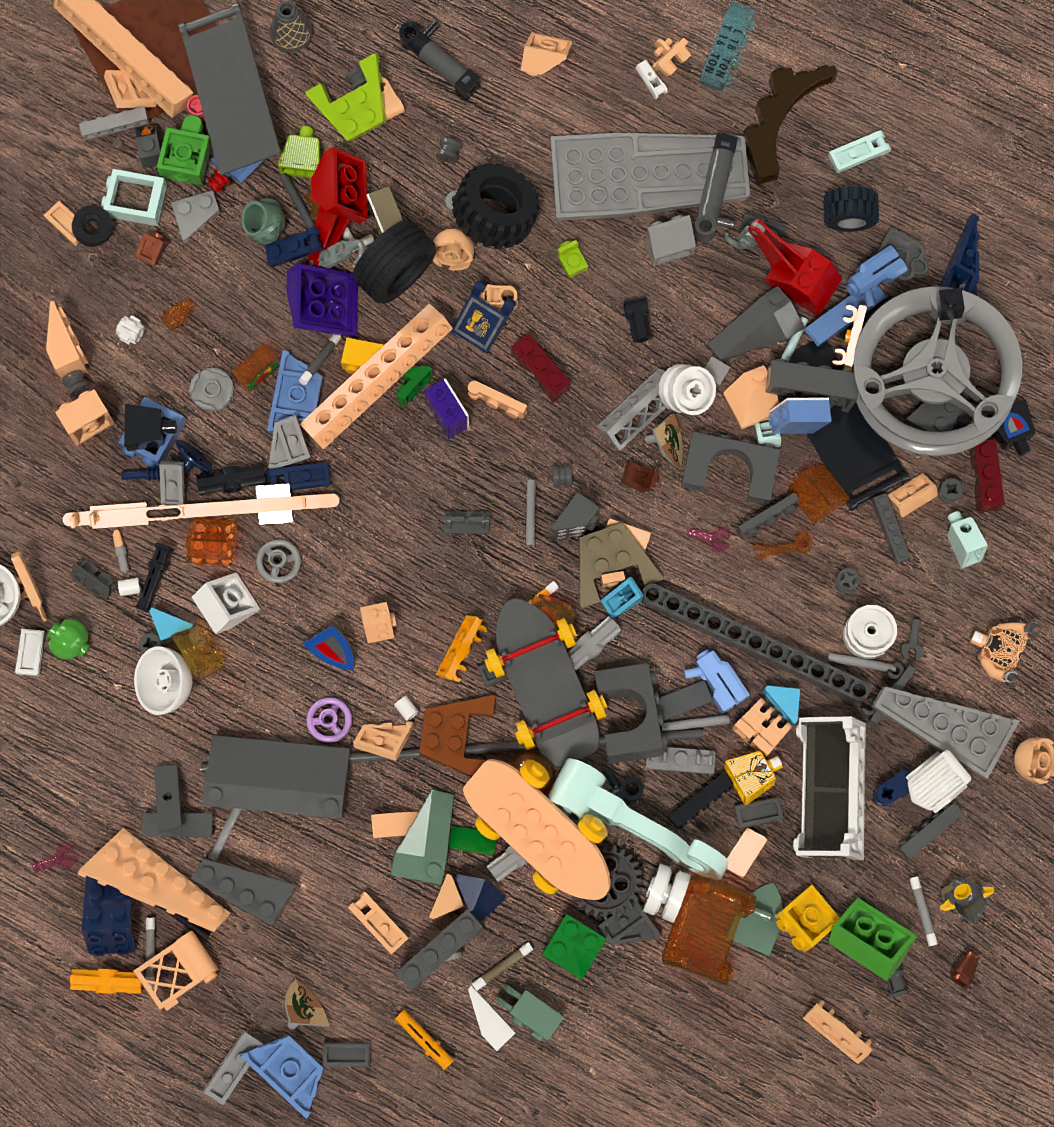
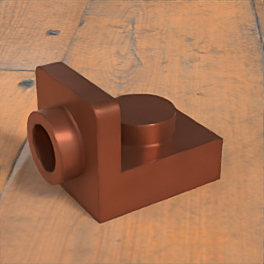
(151, 246)

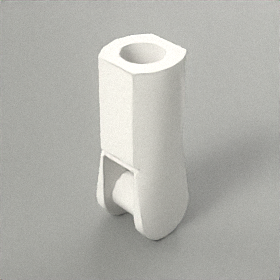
(650, 77)

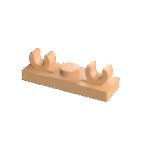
(838, 1033)

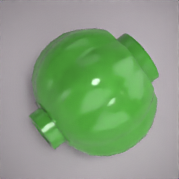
(68, 639)

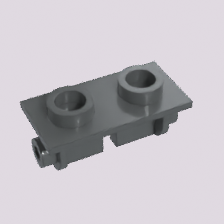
(777, 227)
(466, 522)
(85, 573)

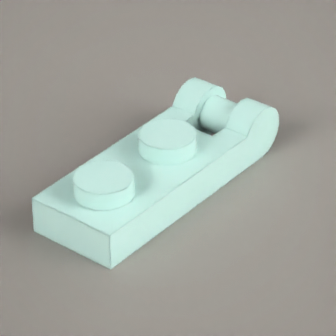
(859, 151)

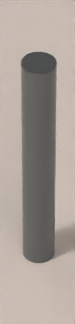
(297, 200)

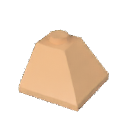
(543, 53)
(748, 398)

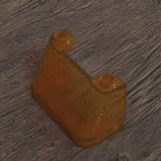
(706, 929)

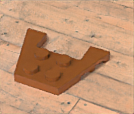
(446, 732)

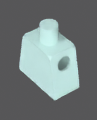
(966, 540)

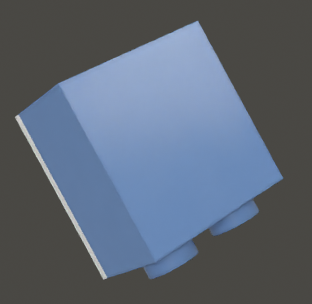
(800, 415)

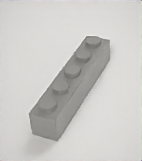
(114, 123)

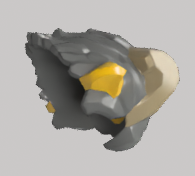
(965, 898)

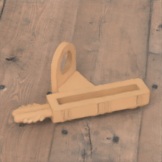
(28, 582)

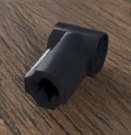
(637, 314)

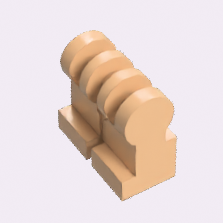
(751, 726)

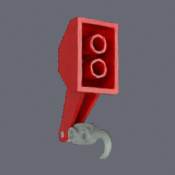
(340, 192)
(795, 269)

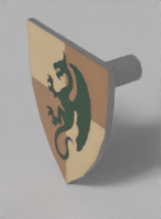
(669, 440)
(303, 1007)

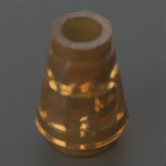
(177, 314)

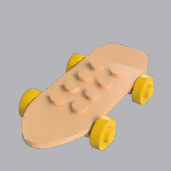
(538, 830)

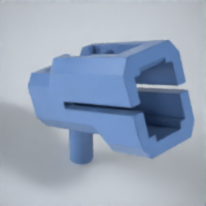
(865, 281)

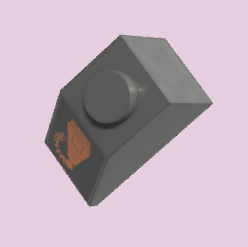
(148, 144)

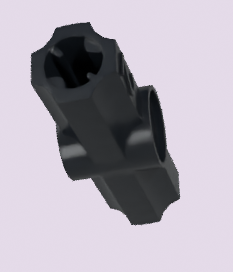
(231, 479)

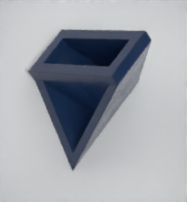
(479, 895)

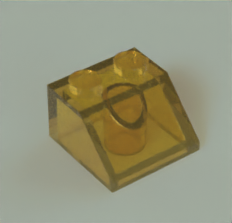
(197, 652)

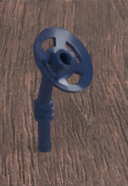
(191, 458)

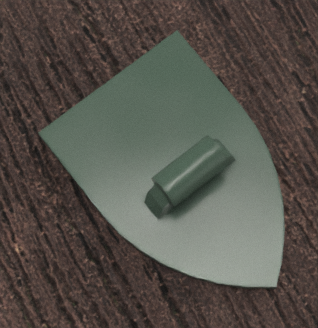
(760, 928)

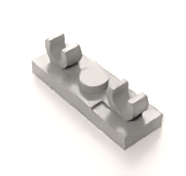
(683, 761)
(231, 1069)

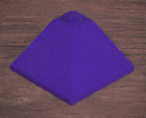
(322, 300)

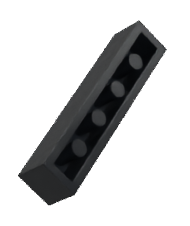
(701, 801)

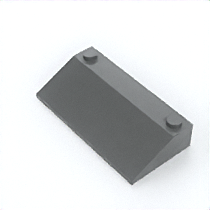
(276, 777)

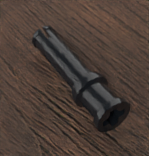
(157, 566)

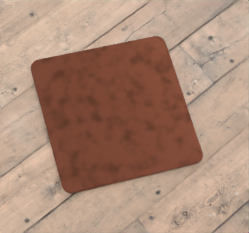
(157, 28)

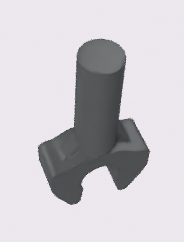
(913, 642)

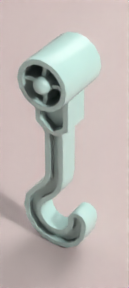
(580, 793)

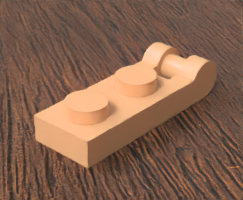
(496, 399)
(379, 923)

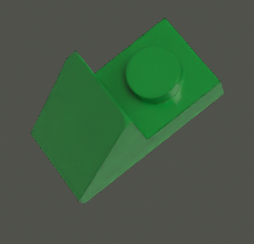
(415, 380)

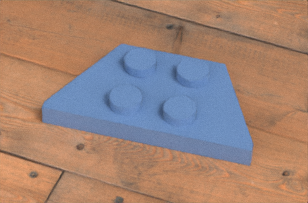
(292, 396)
(287, 1070)

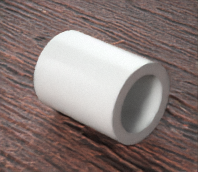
(129, 586)
(406, 708)

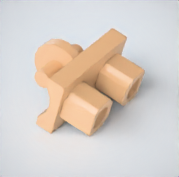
(678, 50)

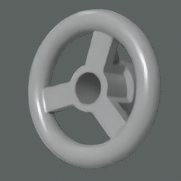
(272, 555)

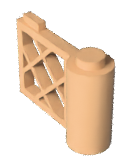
(194, 961)

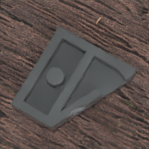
(629, 928)

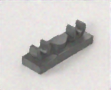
(901, 679)

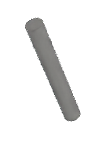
(530, 513)
(860, 662)
(695, 723)
(224, 834)

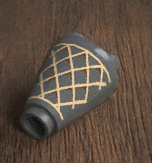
(290, 28)

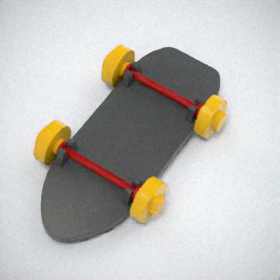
(545, 683)

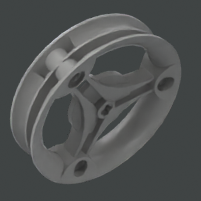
(933, 387)

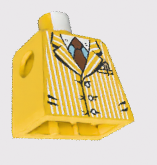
(752, 774)

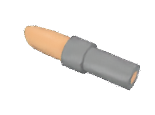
(120, 552)

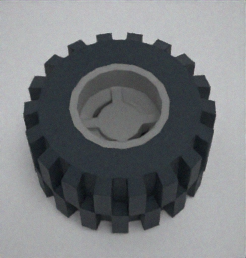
(851, 208)

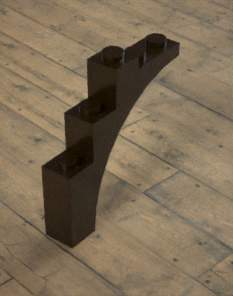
(786, 92)

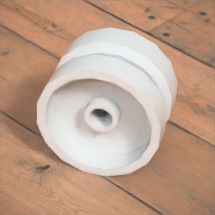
(687, 389)
(868, 618)
(664, 892)

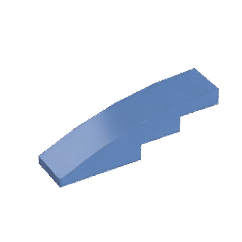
(832, 321)

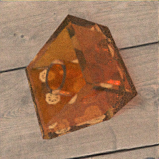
(211, 541)

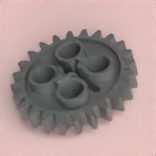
(623, 872)

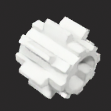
(130, 329)

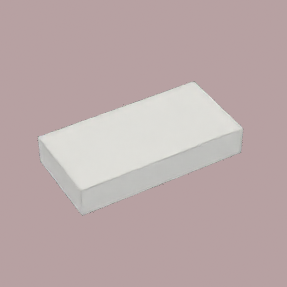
(30, 652)

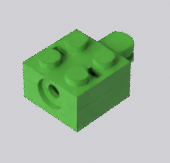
(185, 152)

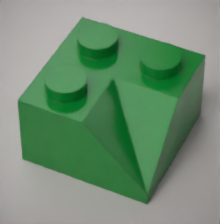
(574, 947)

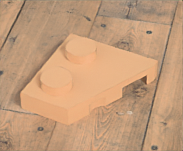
(125, 91)
(383, 739)

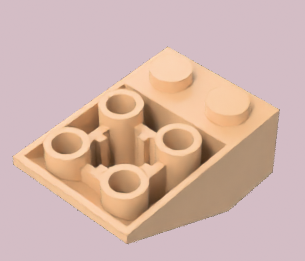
(63, 344)

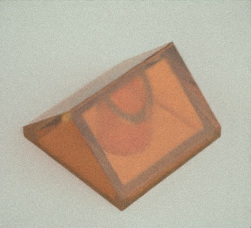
(818, 493)

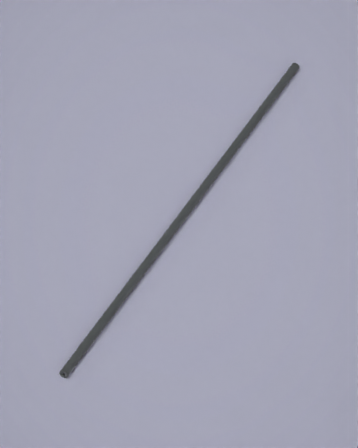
(497, 747)

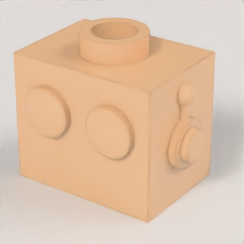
(378, 622)

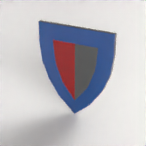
(332, 648)

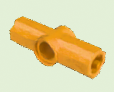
(105, 981)

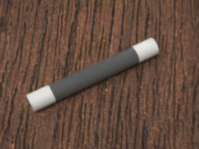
(320, 358)

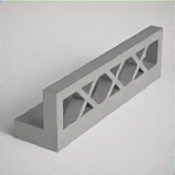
(629, 408)

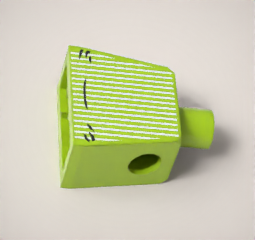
(300, 154)

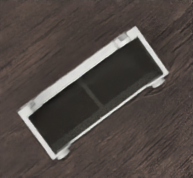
(832, 788)

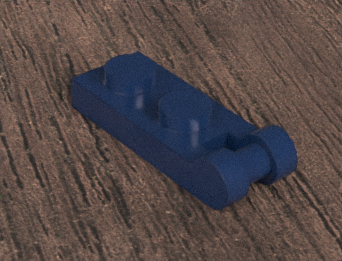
(293, 247)
(301, 476)

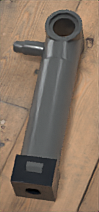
(715, 189)

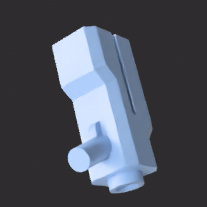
(721, 678)

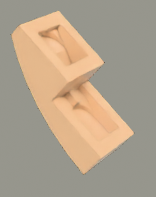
(392, 824)

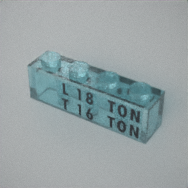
(727, 46)

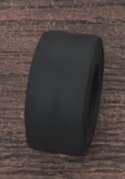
(96, 214)

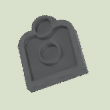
(909, 251)

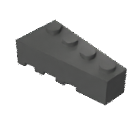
(812, 382)
(252, 892)

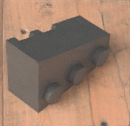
(935, 416)

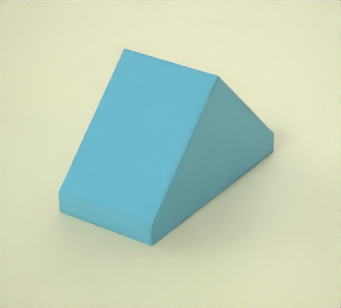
(622, 598)
(168, 625)
(785, 701)

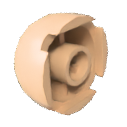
(453, 249)
(1035, 760)

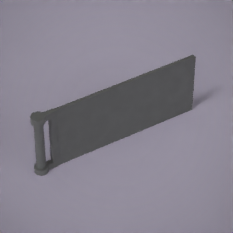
(230, 90)

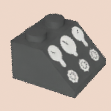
(576, 519)

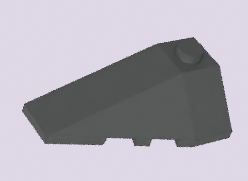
(763, 323)

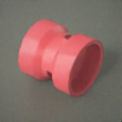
(194, 107)

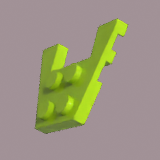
(358, 110)

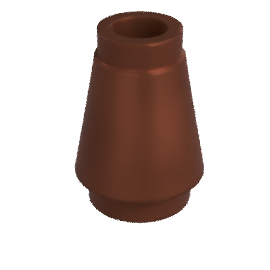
(965, 970)

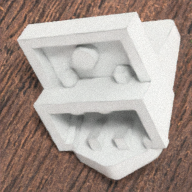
(937, 781)

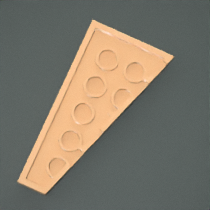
(150, 879)

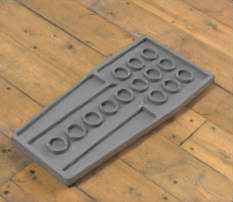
(637, 173)

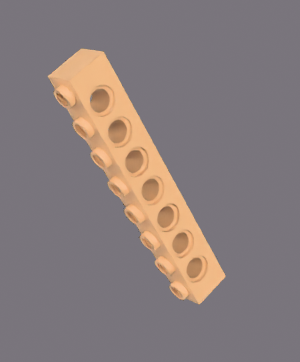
(376, 376)

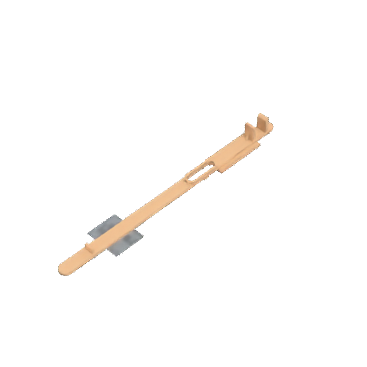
(272, 506)

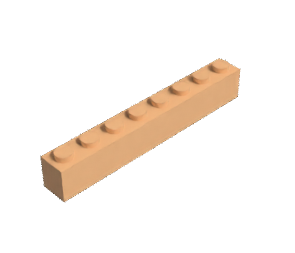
(127, 53)

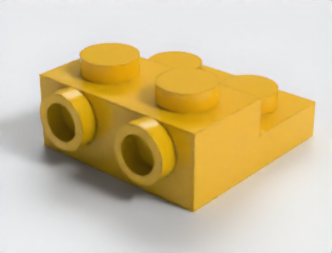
(807, 919)

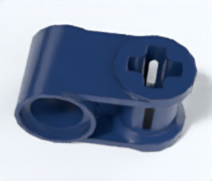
(896, 787)

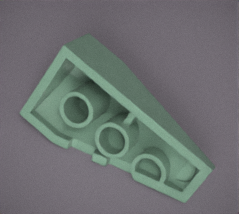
(425, 846)

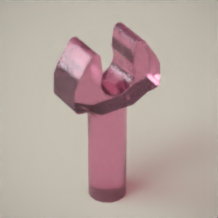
(712, 538)
(56, 860)

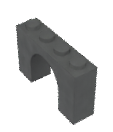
(760, 460)
(646, 739)
(441, 948)

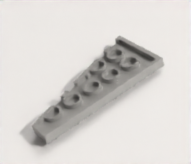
(967, 733)

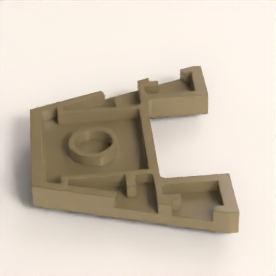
(609, 552)

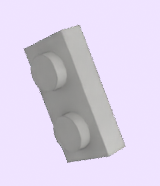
(172, 482)

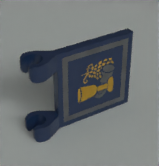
(480, 321)

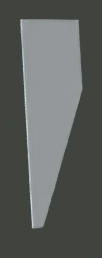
(491, 1025)

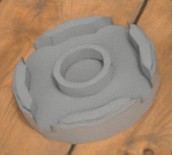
(211, 389)

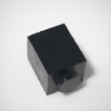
(950, 304)

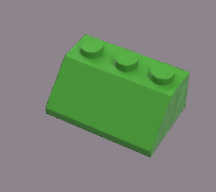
(871, 938)

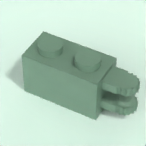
(532, 1013)

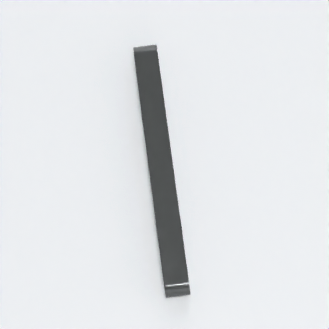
(766, 643)

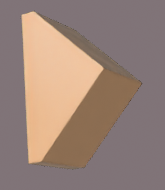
(447, 900)

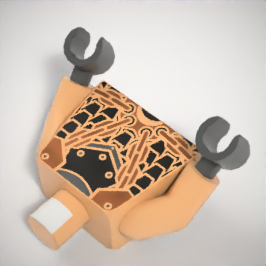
(1003, 649)

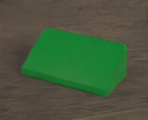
(471, 841)

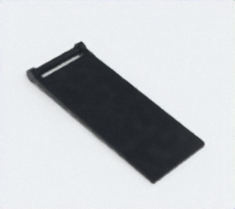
(848, 443)

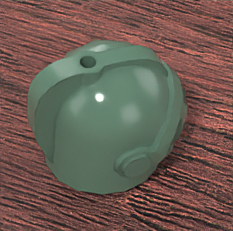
(263, 220)

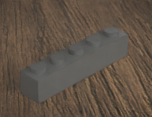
(890, 529)
(930, 830)

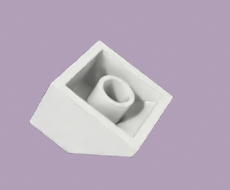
(225, 602)

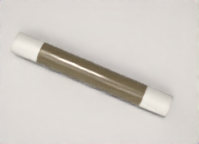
(502, 966)

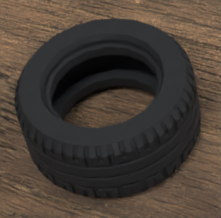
(394, 261)

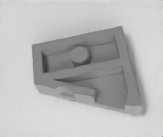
(194, 213)
(287, 443)

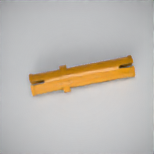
(444, 1059)

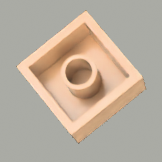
(84, 417)

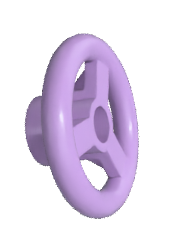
(336, 704)

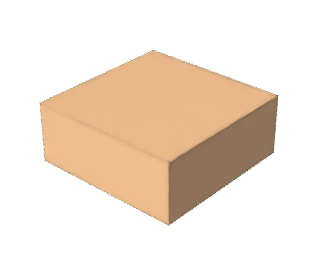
(612, 579)

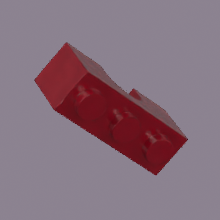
(548, 375)
(989, 487)

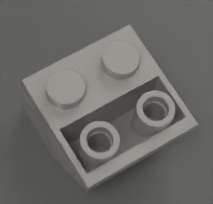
(670, 240)

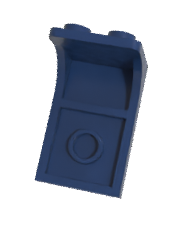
(106, 920)

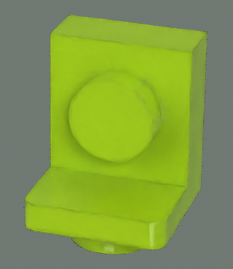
(571, 258)

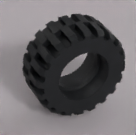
(505, 187)

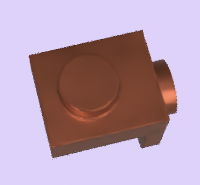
(640, 477)

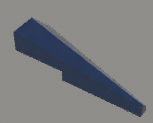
(964, 263)

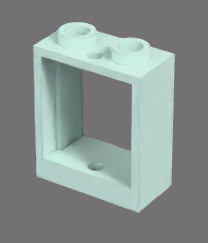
(153, 214)

